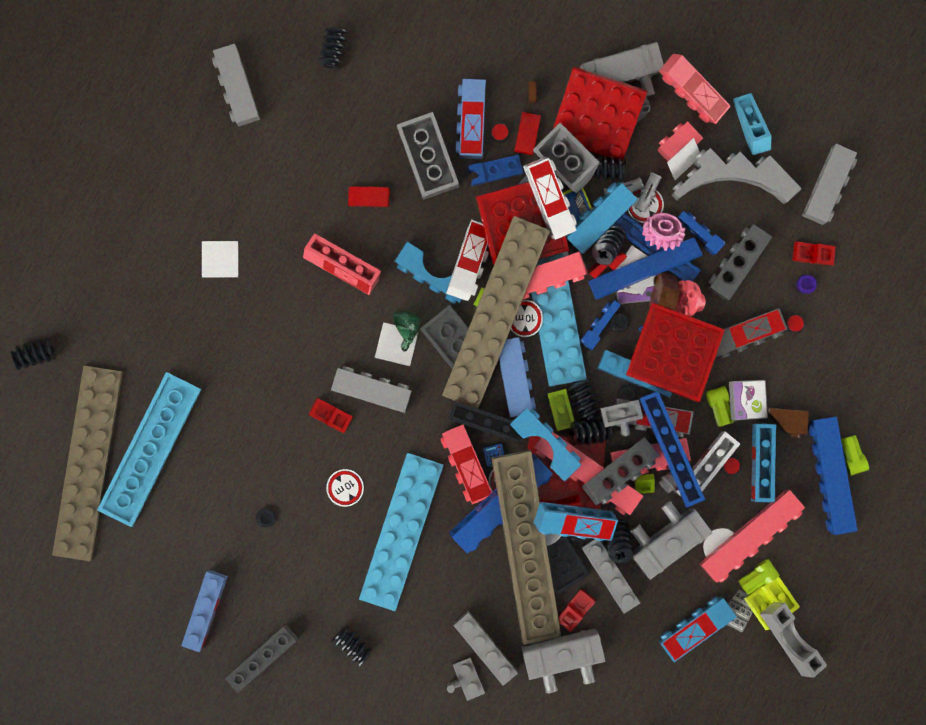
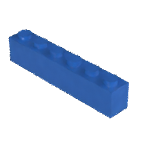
(672, 449)
(833, 476)
(487, 515)

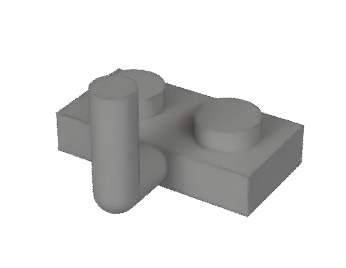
(621, 415)
(467, 679)

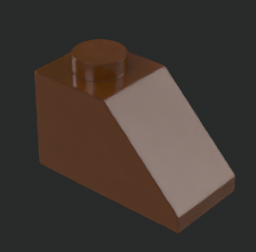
(665, 291)
(790, 421)

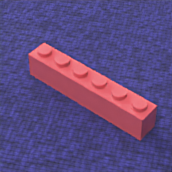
(624, 500)
(752, 535)

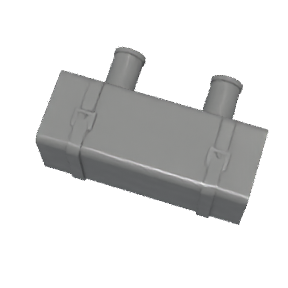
(630, 66)
(670, 542)
(563, 654)

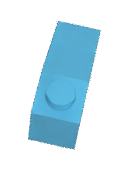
(752, 124)

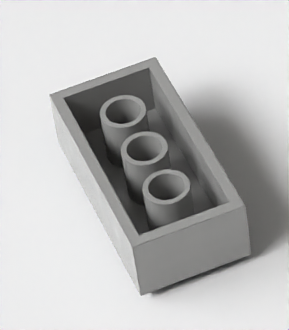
(428, 155)

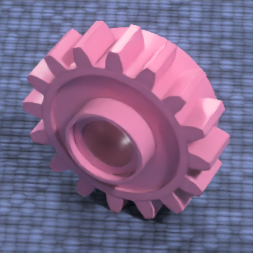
(663, 231)

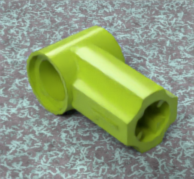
(719, 402)
(854, 459)
(762, 574)

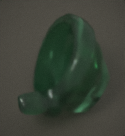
(407, 326)

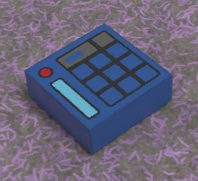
(492, 451)

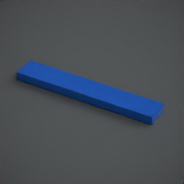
(634, 235)
(644, 268)

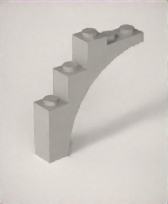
(767, 175)

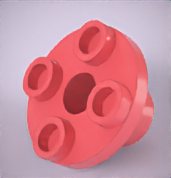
(690, 298)

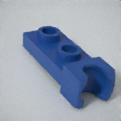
(496, 170)
(712, 243)
(592, 337)

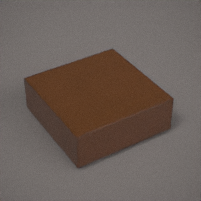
(532, 92)

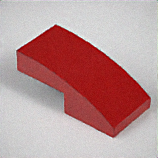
(527, 133)
(368, 196)
(814, 253)
(597, 268)
(330, 415)
(576, 609)

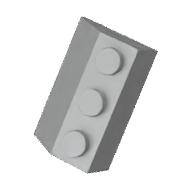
(572, 160)

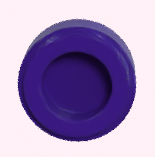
(806, 284)

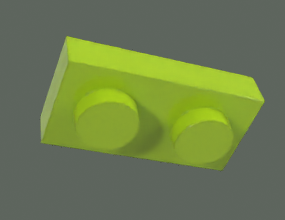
(561, 409)

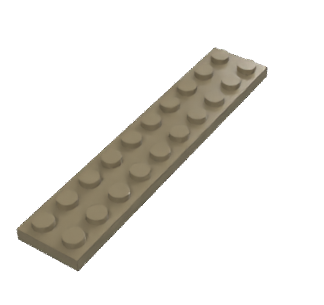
(496, 312)
(87, 463)
(526, 547)

